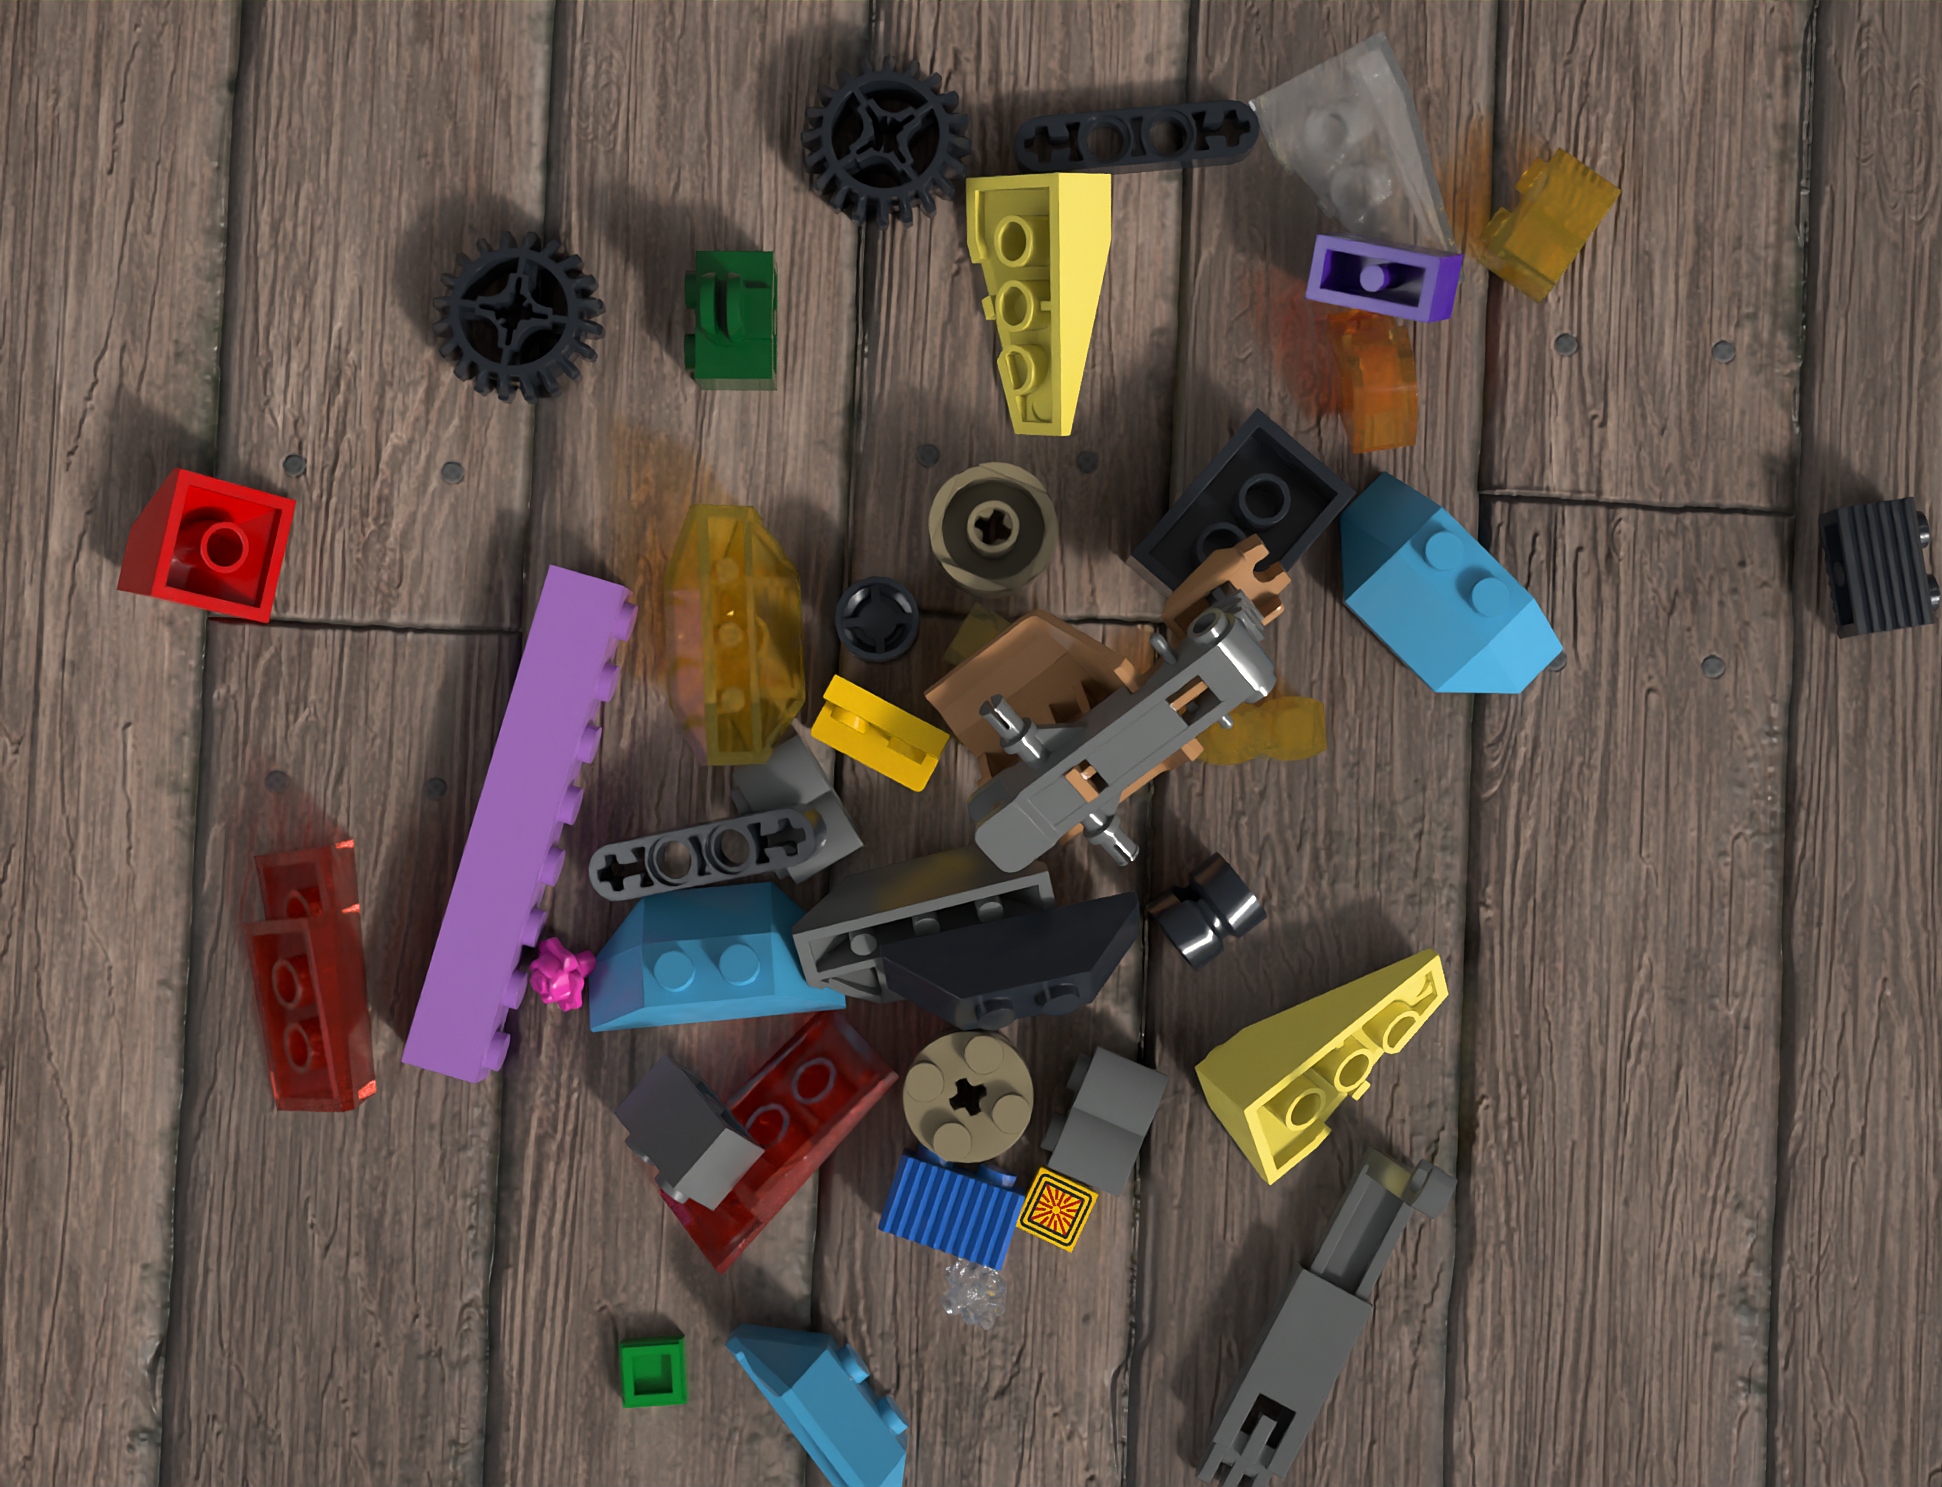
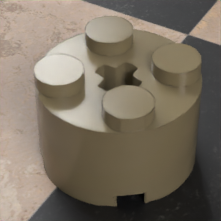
(977, 497)
(953, 1127)

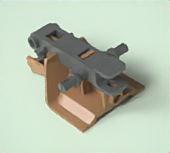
(1077, 729)

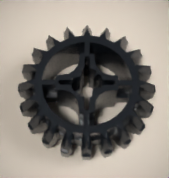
(859, 97)
(469, 305)

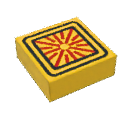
(1056, 1208)

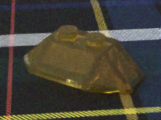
(732, 636)

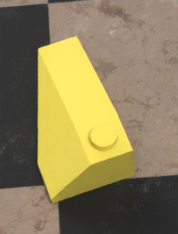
(1044, 269)
(1295, 1068)

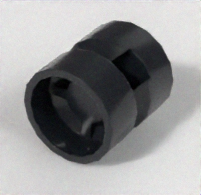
(878, 621)
(1206, 911)

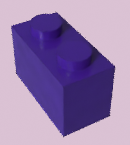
(1384, 276)

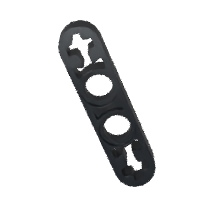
(1134, 129)
(706, 852)

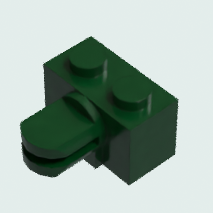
(733, 320)

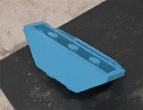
(1438, 595)
(704, 961)
(826, 1403)

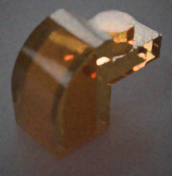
(1375, 380)

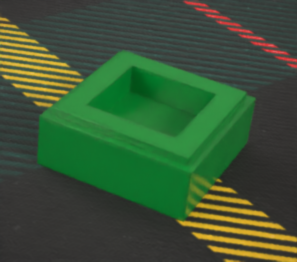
(654, 1371)

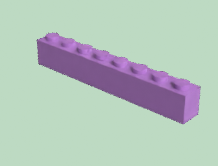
(519, 826)

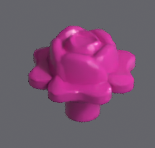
(560, 974)

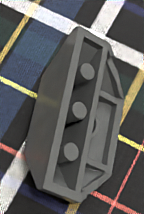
(906, 901)

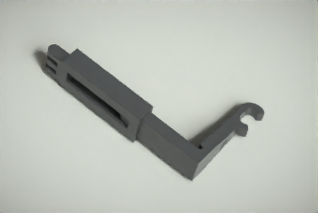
(1318, 1319)

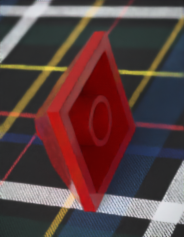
(209, 546)

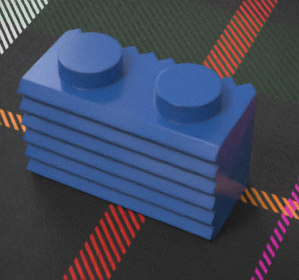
(953, 1207)

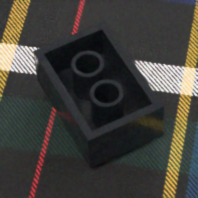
(1253, 486)

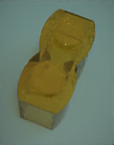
(1548, 225)
(1275, 732)

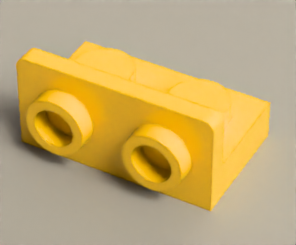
(879, 734)

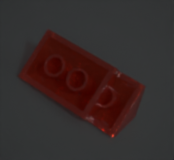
(312, 979)
(798, 1113)

